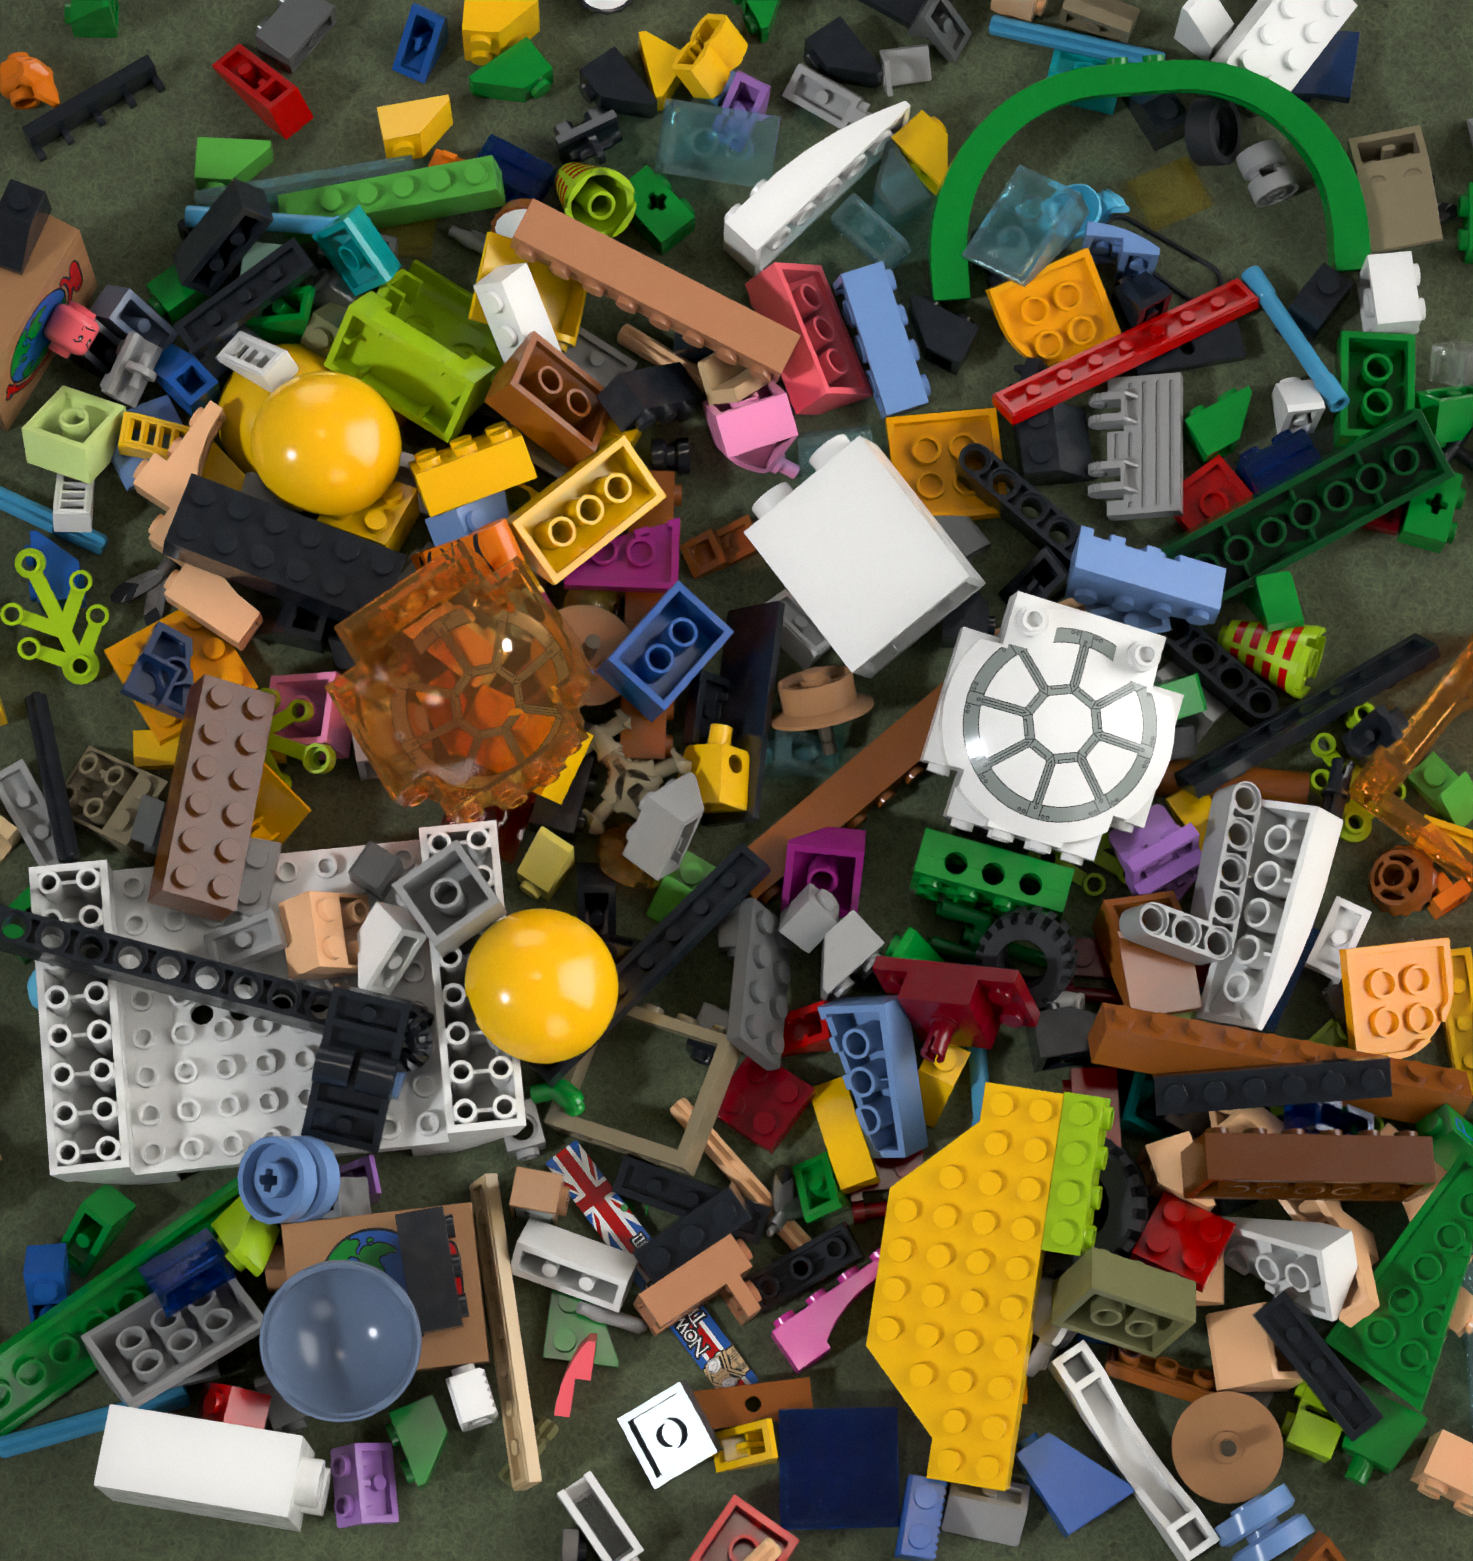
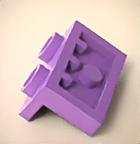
(364, 1484)

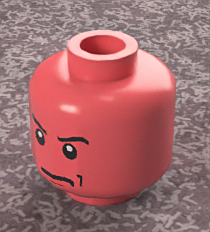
(71, 329)

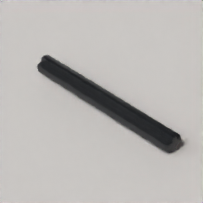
(52, 778)

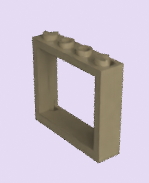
(704, 1112)

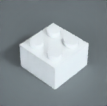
(1390, 294)

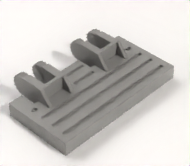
(1146, 452)

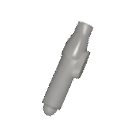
(470, 239)
(604, 1315)

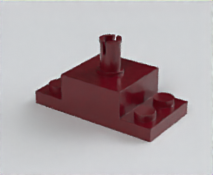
(956, 1001)

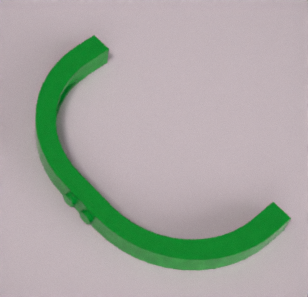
(1310, 136)

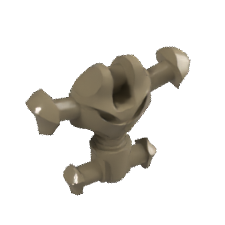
(627, 778)

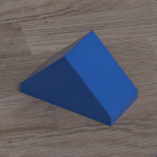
(421, 43)

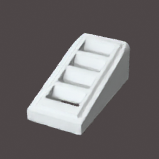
(261, 362)
(72, 519)

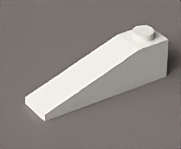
(1300, 1257)

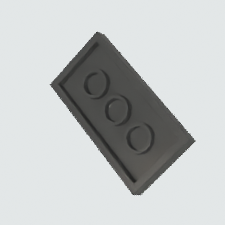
(759, 985)

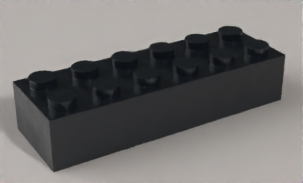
(278, 551)

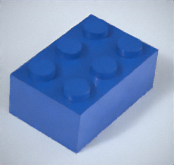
(664, 651)

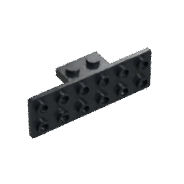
(740, 697)

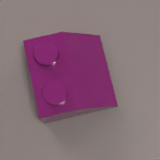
(829, 861)

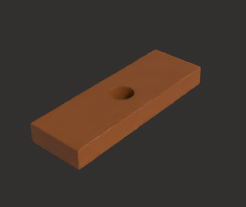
(1159, 1374)
(727, 1406)

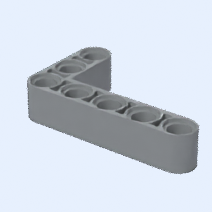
(1211, 886)

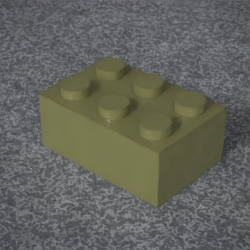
(1124, 1302)

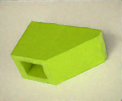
(245, 1238)

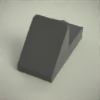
(942, 26)

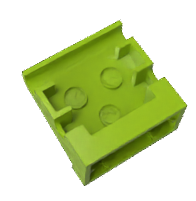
(419, 349)

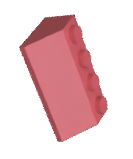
(824, 363)

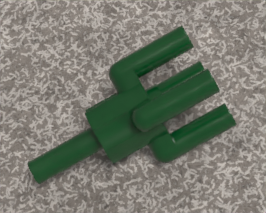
(976, 924)

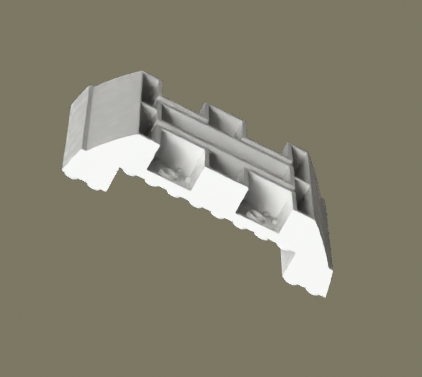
(154, 1095)

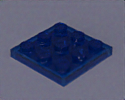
(838, 1467)

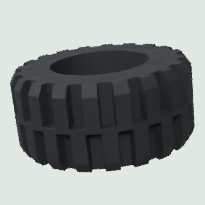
(1125, 1216)

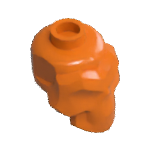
(27, 82)

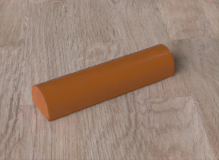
(1273, 783)

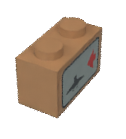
(539, 1196)

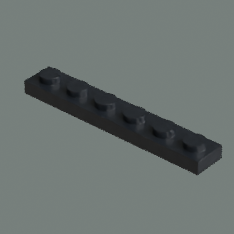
(1272, 1085)

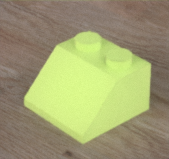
(73, 434)

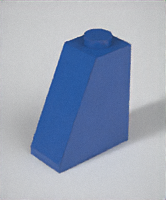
(1068, 1481)

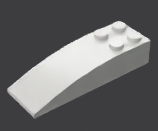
(806, 188)
(1278, 910)

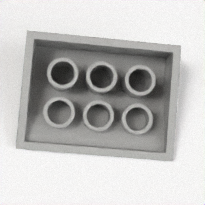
(148, 1353)

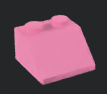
(326, 724)

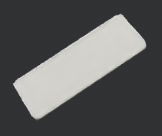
(799, 634)

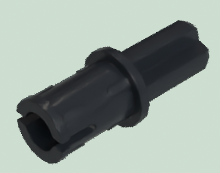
(1337, 788)

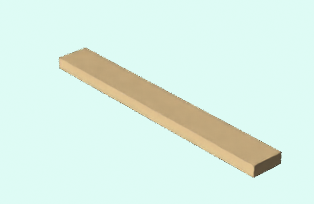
(505, 1333)

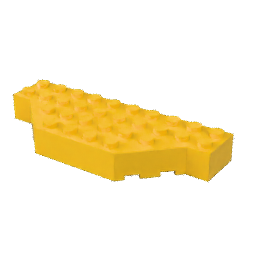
(965, 1283)

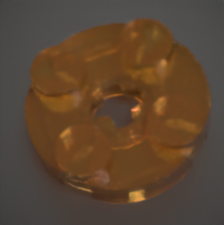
(614, 864)

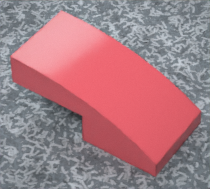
(578, 1368)

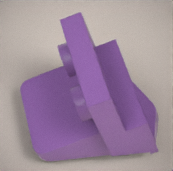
(1158, 855)

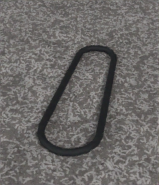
(1197, 258)

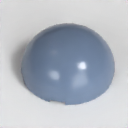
(340, 1340)

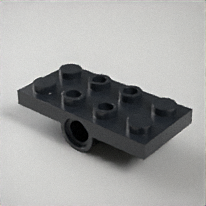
(356, 1067)

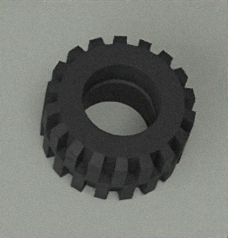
(1043, 932)

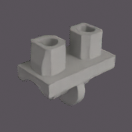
(131, 369)

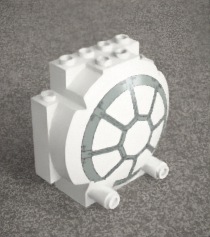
(1053, 728)

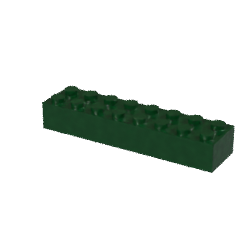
(1318, 502)

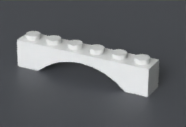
(1118, 1435)

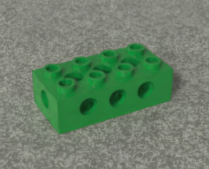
(984, 862)

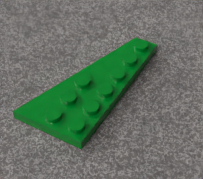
(1416, 1292)

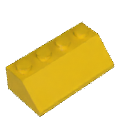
(584, 509)

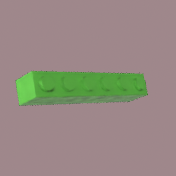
(405, 195)

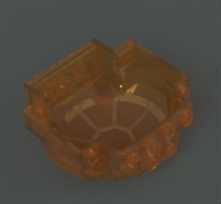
(464, 685)

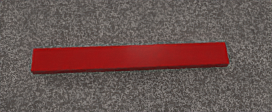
(1125, 351)

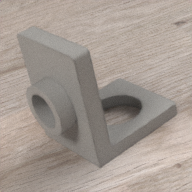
(905, 66)

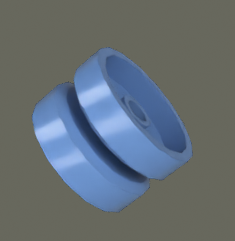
(288, 1179)
(1262, 1529)

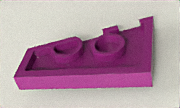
(632, 562)

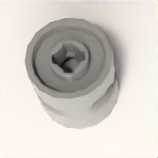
(1265, 170)

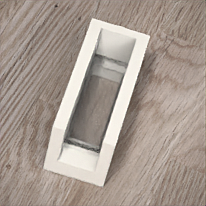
(600, 1520)

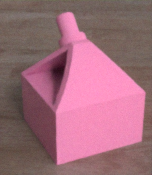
(755, 430)

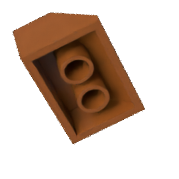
(550, 400)

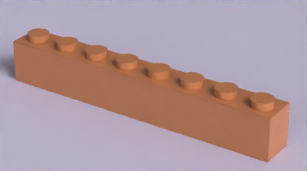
(654, 291)

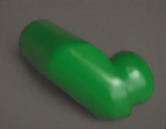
(563, 1093)

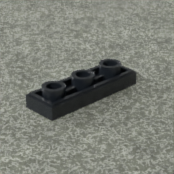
(1210, 349)
(823, 1256)

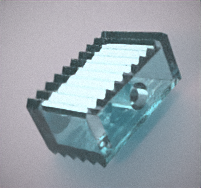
(870, 232)

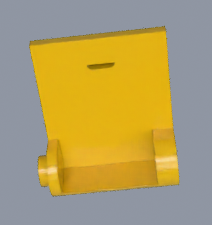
(561, 298)

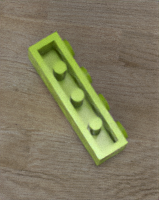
(1076, 1174)

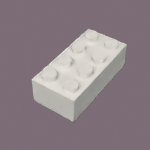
(1284, 37)

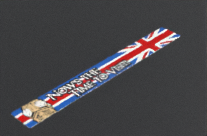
(623, 1231)

